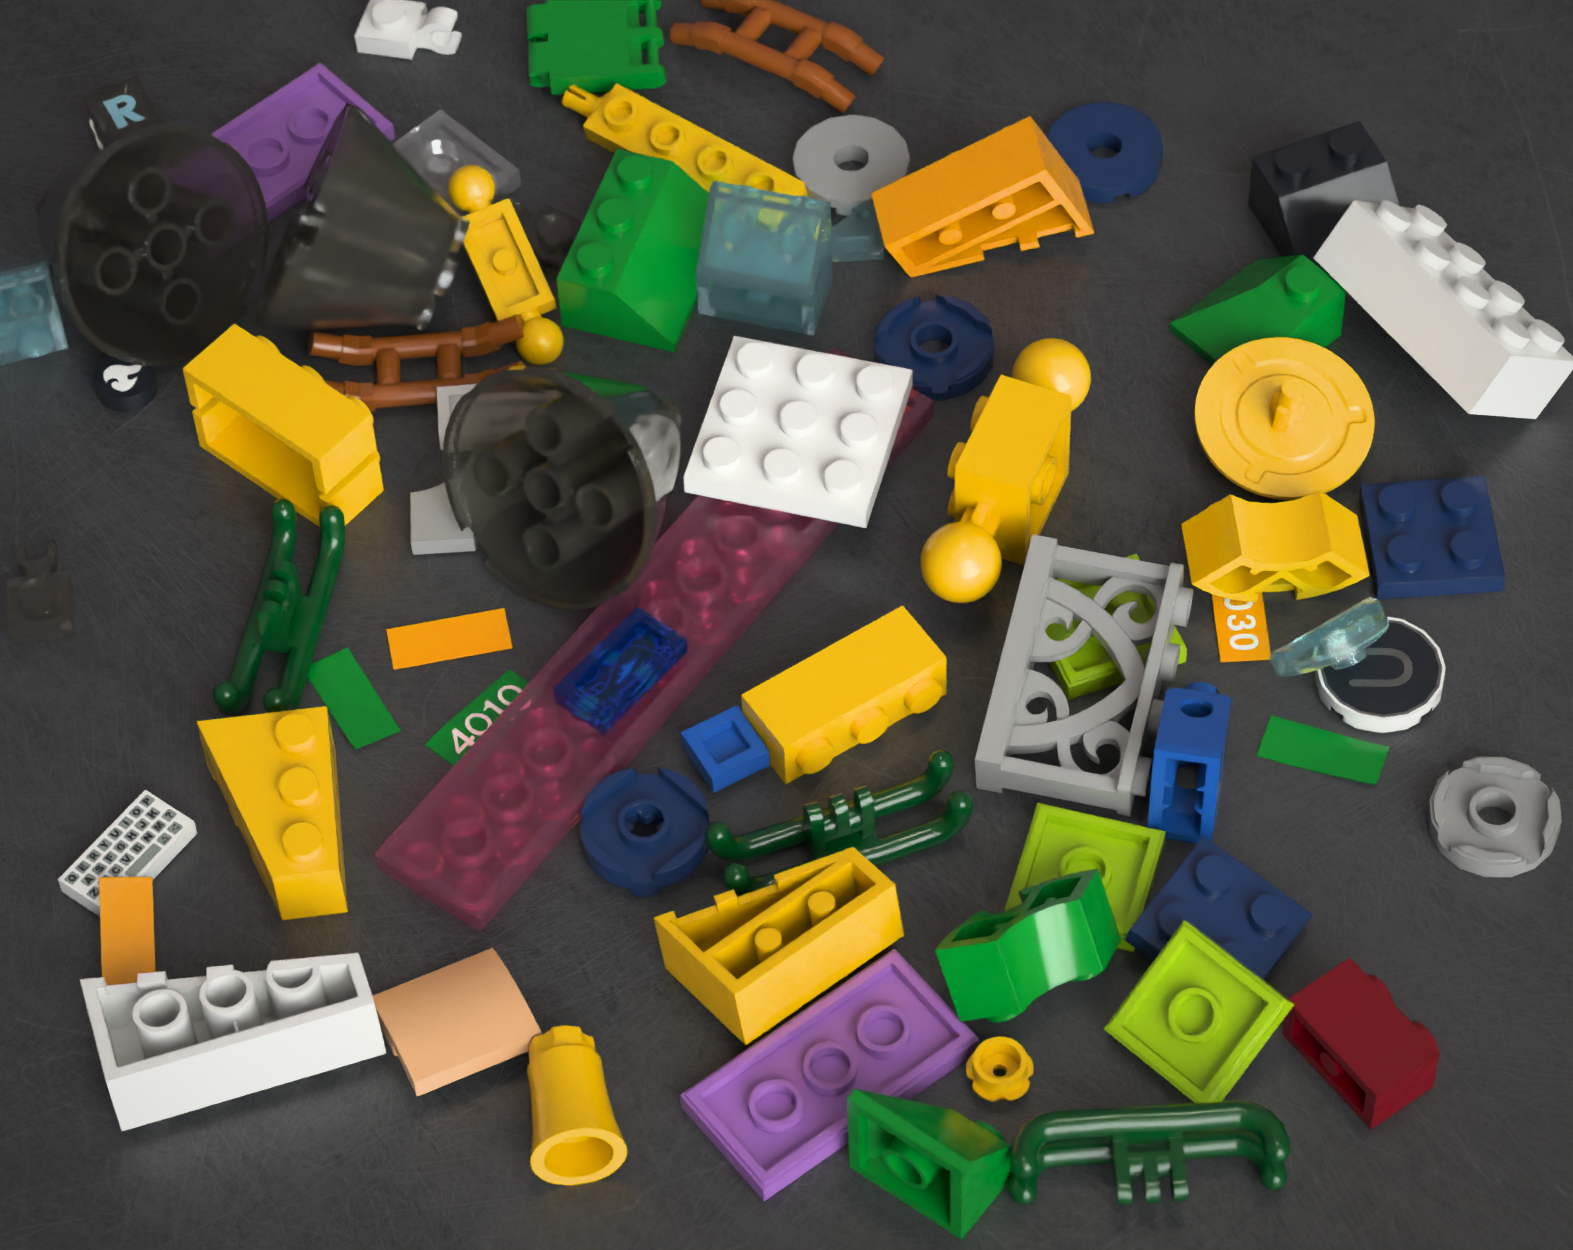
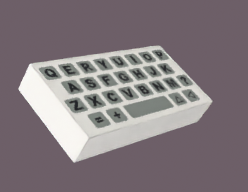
(133, 846)

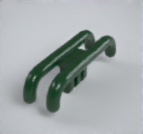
(282, 616)
(846, 826)
(1148, 1145)

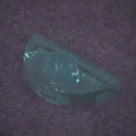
(1334, 643)

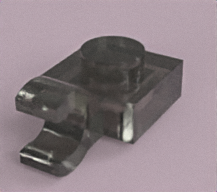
(548, 233)

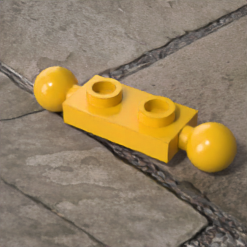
(506, 263)

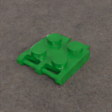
(594, 45)

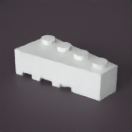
(228, 1032)

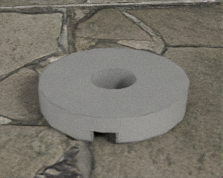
(844, 140)
(1486, 847)

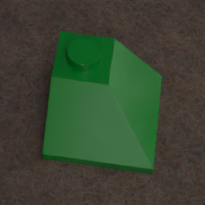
(1265, 301)
(927, 1157)

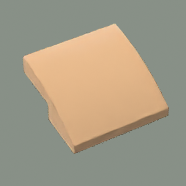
(456, 1021)

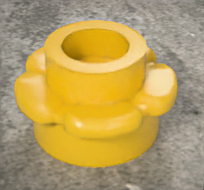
(1000, 1054)

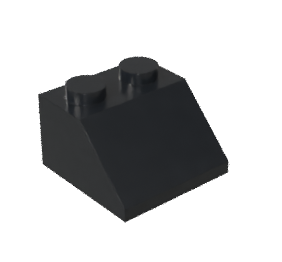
(1311, 183)

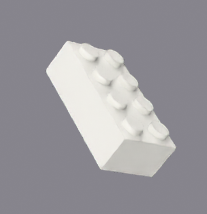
(1446, 309)

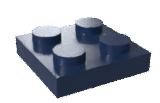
(1431, 537)
(1227, 905)

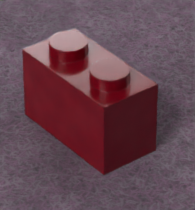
(1362, 1042)

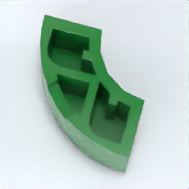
(1014, 956)

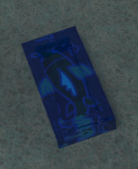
(620, 670)

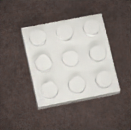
(799, 431)

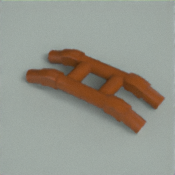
(792, 63)
(391, 349)

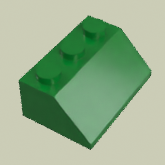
(636, 254)

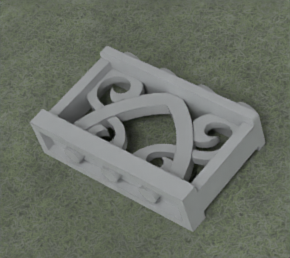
(1044, 601)

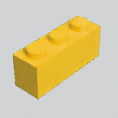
(846, 694)

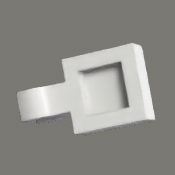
(401, 26)

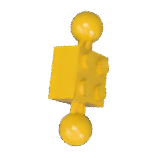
(1007, 471)

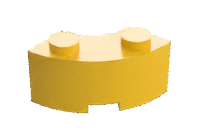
(1274, 547)

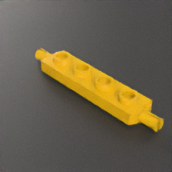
(642, 127)

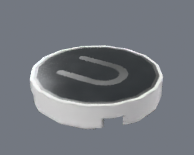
(1390, 685)

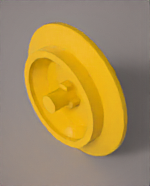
(1284, 418)

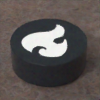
(124, 385)

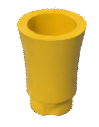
(571, 1110)

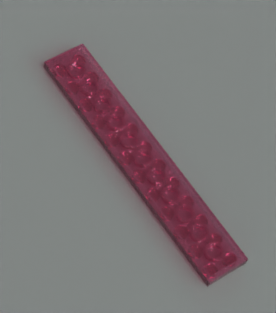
(538, 762)

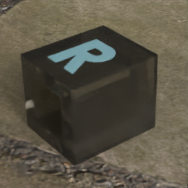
(120, 110)

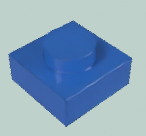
(725, 748)

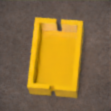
(283, 426)

